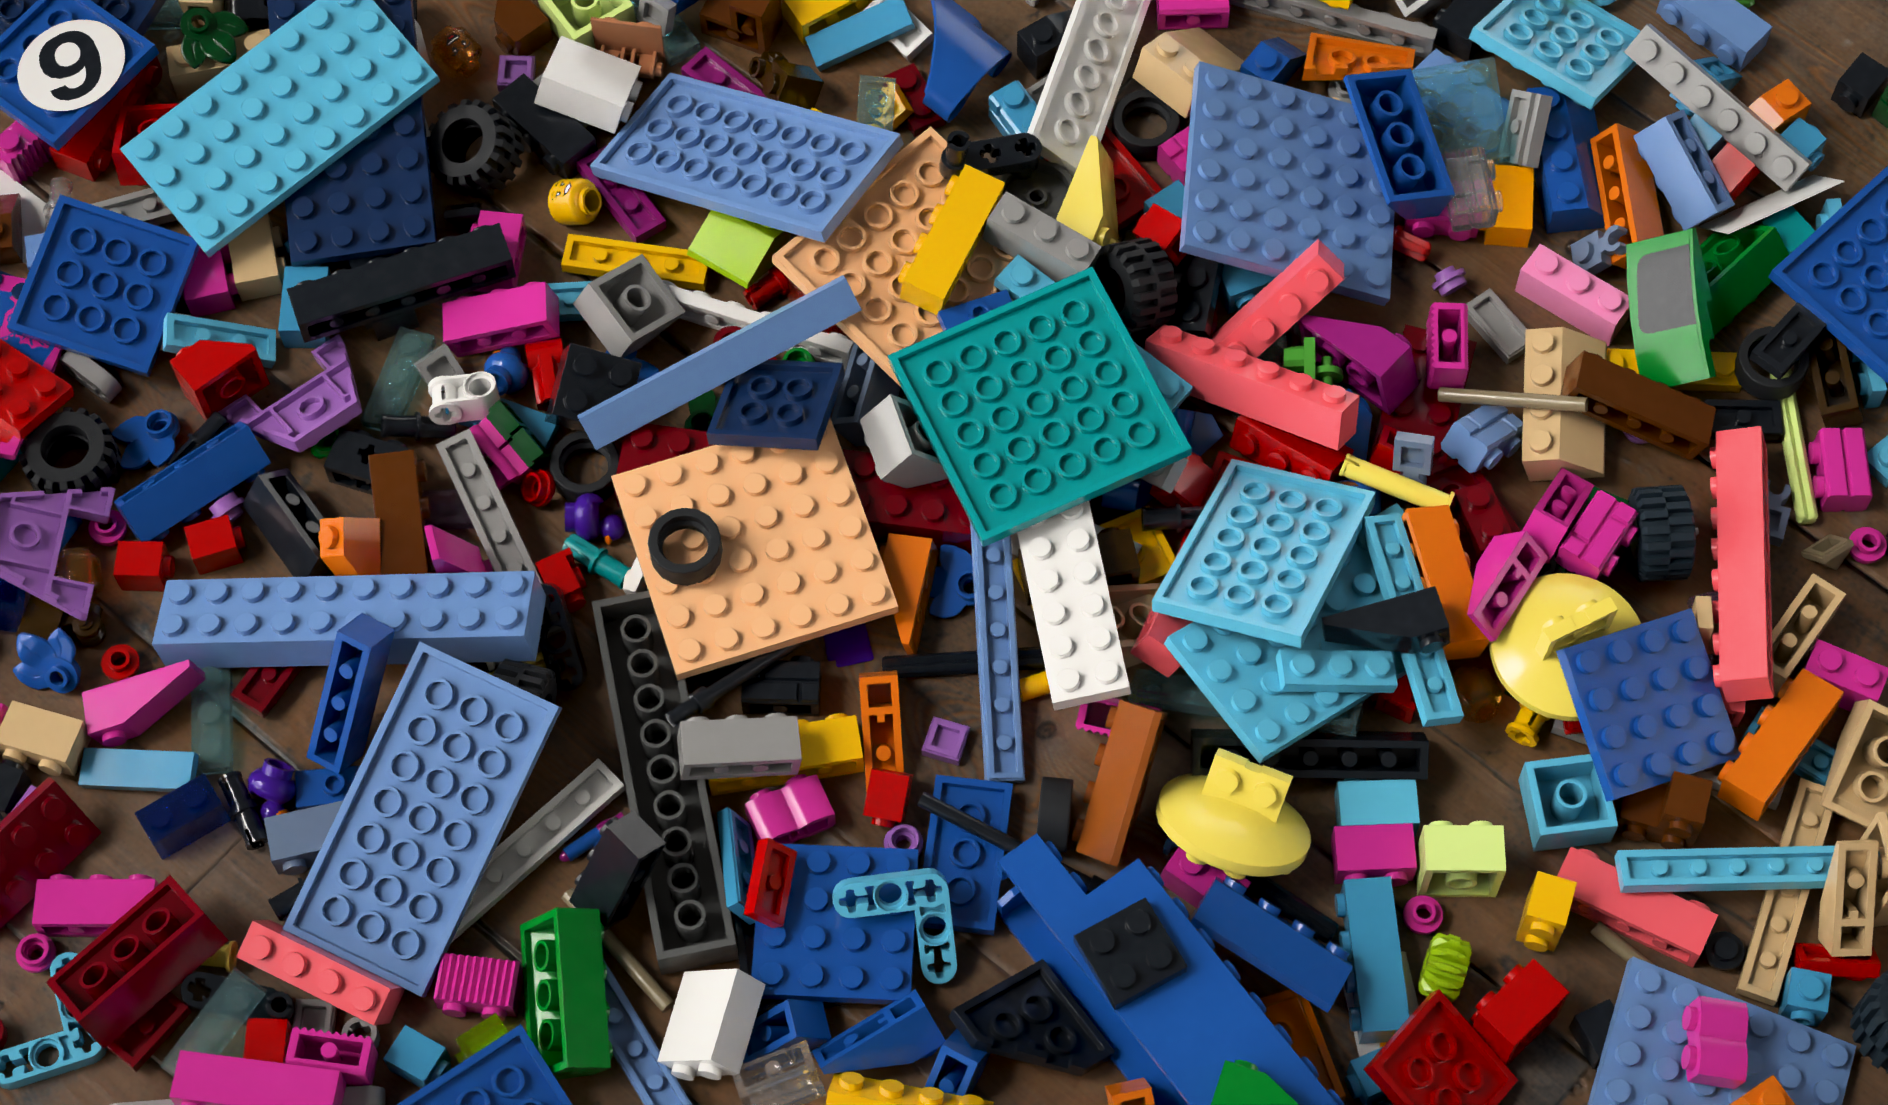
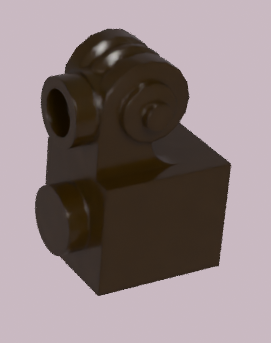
(785, 80)
(43, 618)

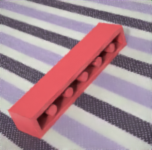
(1258, 387)

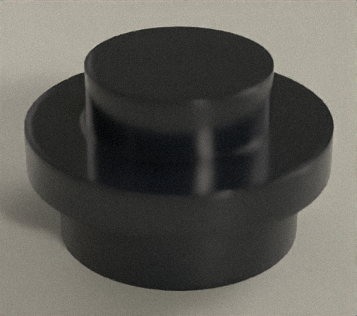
(1724, 951)

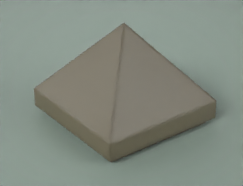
(1829, 551)

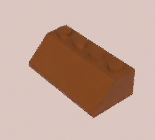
(1120, 782)

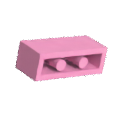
(1573, 294)

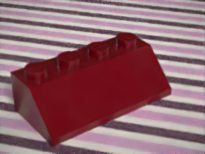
(136, 962)

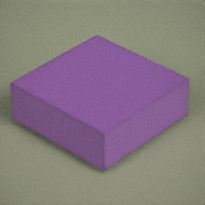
(512, 67)
(945, 741)

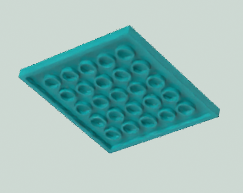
(1039, 406)

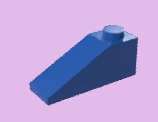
(887, 1038)

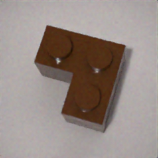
(743, 22)
(1666, 813)

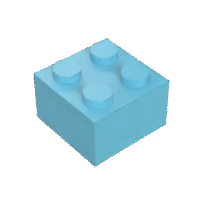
(1565, 803)

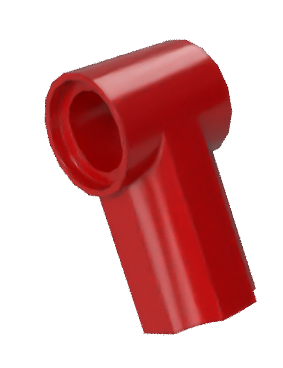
(543, 363)

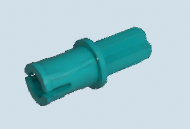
(596, 560)

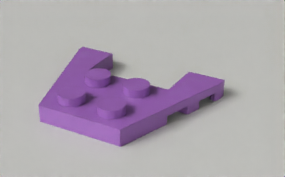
(311, 409)
(32, 539)

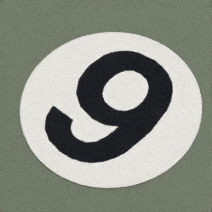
(71, 65)

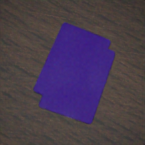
(849, 646)

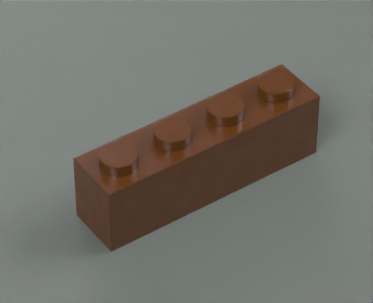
(1640, 405)
(401, 510)

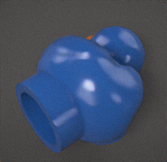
(507, 370)

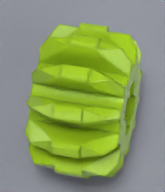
(1445, 966)

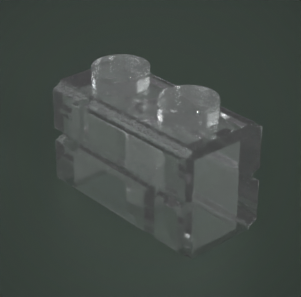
(1475, 200)
(781, 1078)

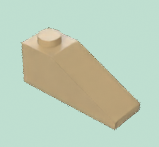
(1849, 899)

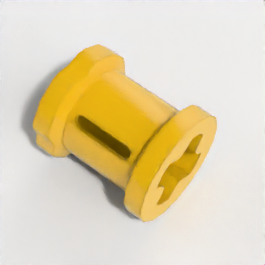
(1526, 727)

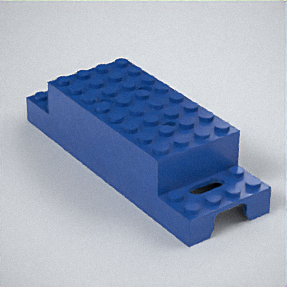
(1180, 1029)

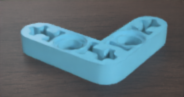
(923, 907)
(66, 1042)

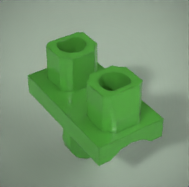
(1304, 360)

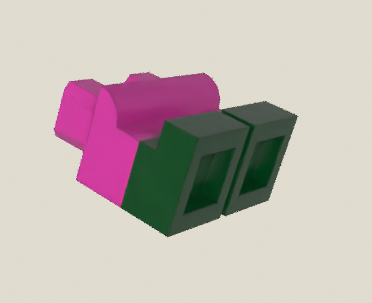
(509, 445)

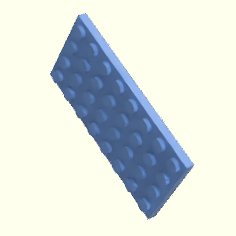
(747, 156)
(422, 819)

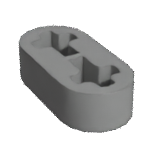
(91, 376)

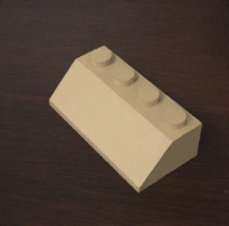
(1555, 436)

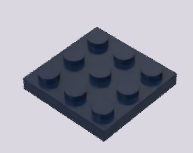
(777, 405)

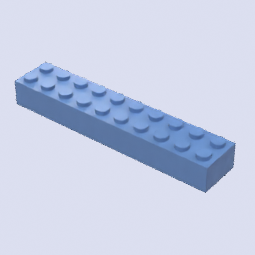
(298, 617)

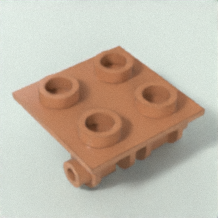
(633, 42)

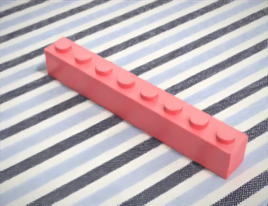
(1743, 565)

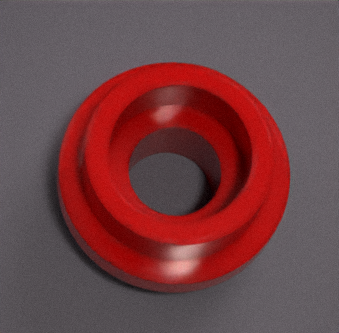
(538, 488)
(124, 671)

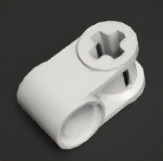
(465, 396)

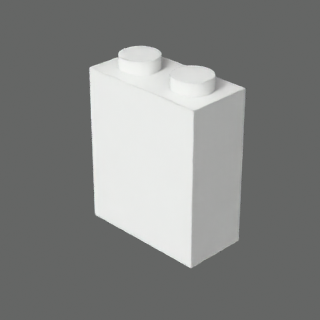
(589, 85)
(711, 1023)

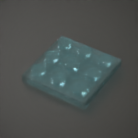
(1465, 106)

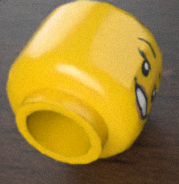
(574, 201)

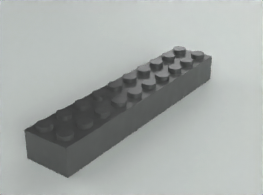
(687, 882)

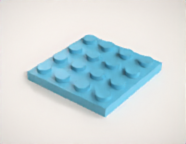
(1561, 44)

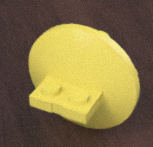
(1553, 616)
(1235, 818)

